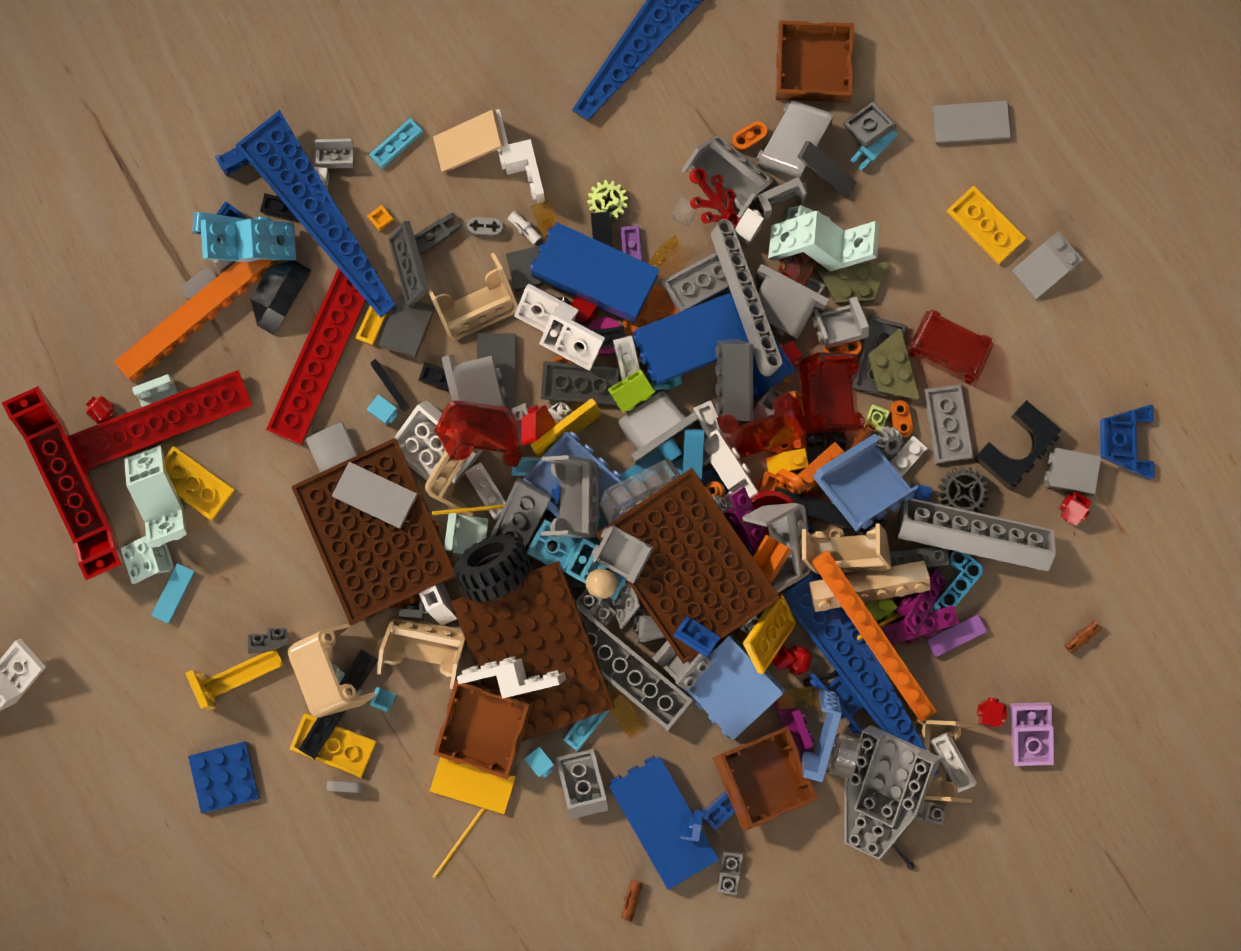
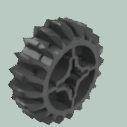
(958, 485)

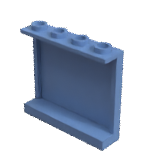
(568, 444)
(863, 484)
(733, 689)
(815, 764)

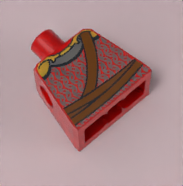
(797, 267)

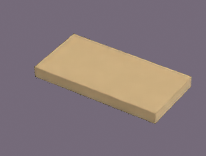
(468, 141)

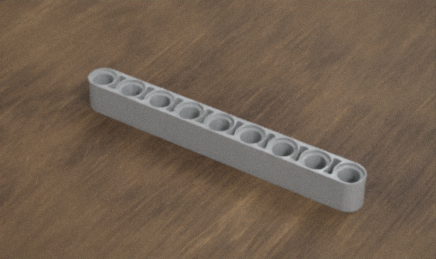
(746, 297)

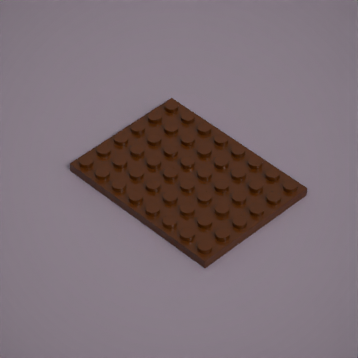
(364, 556)
(695, 564)
(548, 634)

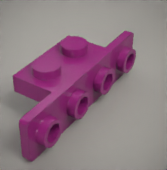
(750, 533)
(918, 605)
(935, 621)
(796, 723)

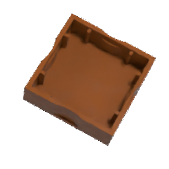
(814, 61)
(483, 728)
(764, 778)

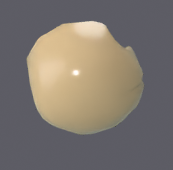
(601, 583)

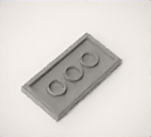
(971, 122)
(696, 283)
(948, 424)
(374, 495)

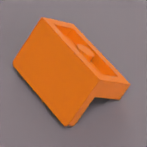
(771, 556)

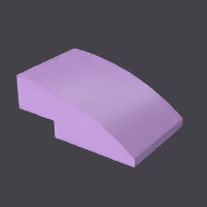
(1032, 733)

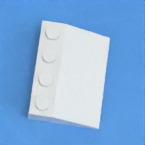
(422, 445)

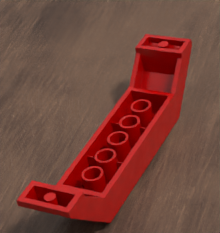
(66, 481)

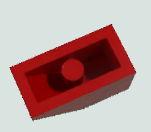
(536, 424)

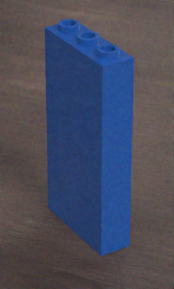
(594, 272)
(688, 338)
(656, 814)

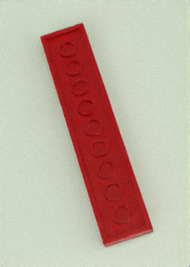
(317, 360)
(162, 420)

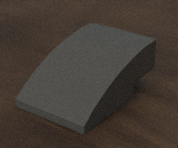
(407, 327)

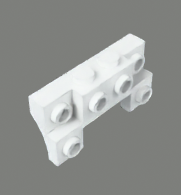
(727, 465)

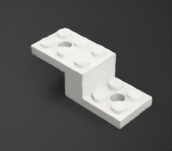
(519, 158)
(559, 327)
(511, 677)
(14, 680)

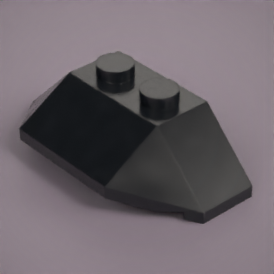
(277, 293)

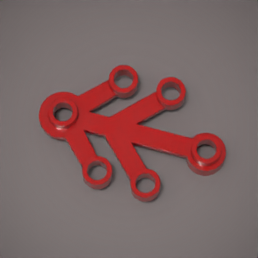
(715, 200)

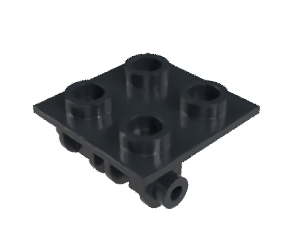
(820, 442)

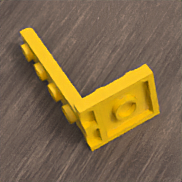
(207, 689)

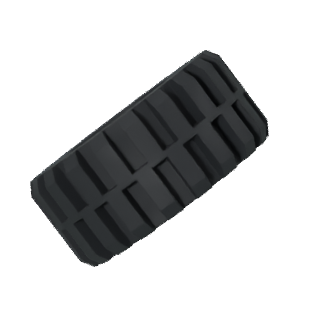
(492, 568)

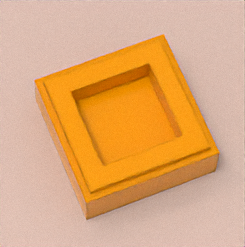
(380, 218)

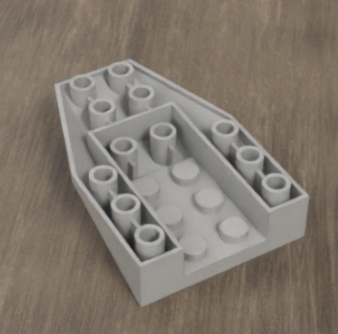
(885, 791)

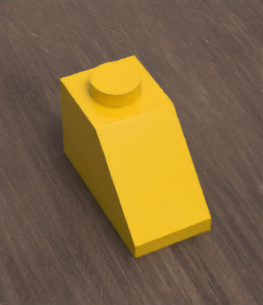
(791, 460)

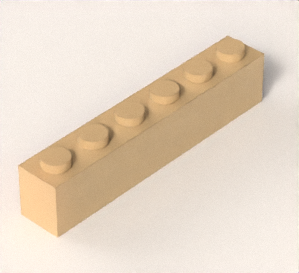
(876, 585)

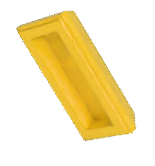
(370, 327)

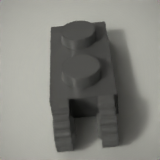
(435, 233)

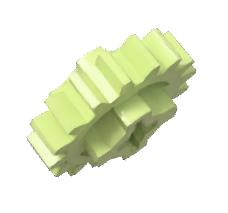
(614, 202)

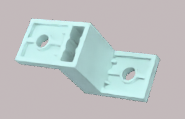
(824, 241)
(155, 496)

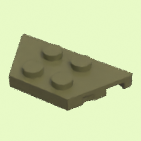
(853, 281)
(893, 368)

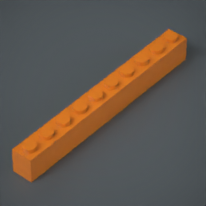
(191, 317)
(873, 635)

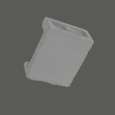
(778, 194)
(841, 324)
(1072, 471)
(622, 553)
(686, 673)

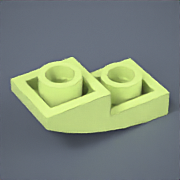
(876, 416)

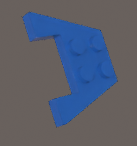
(1119, 440)

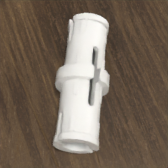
(524, 228)

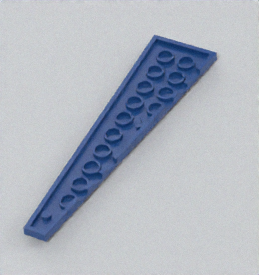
(642, 38)
(289, 173)
(853, 661)

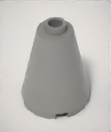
(645, 626)

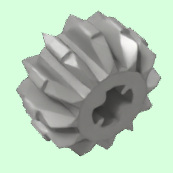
(889, 441)

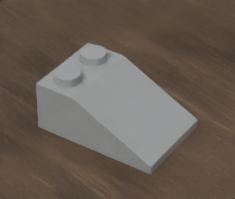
(1047, 265)
(582, 784)

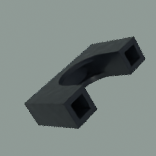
(1042, 433)

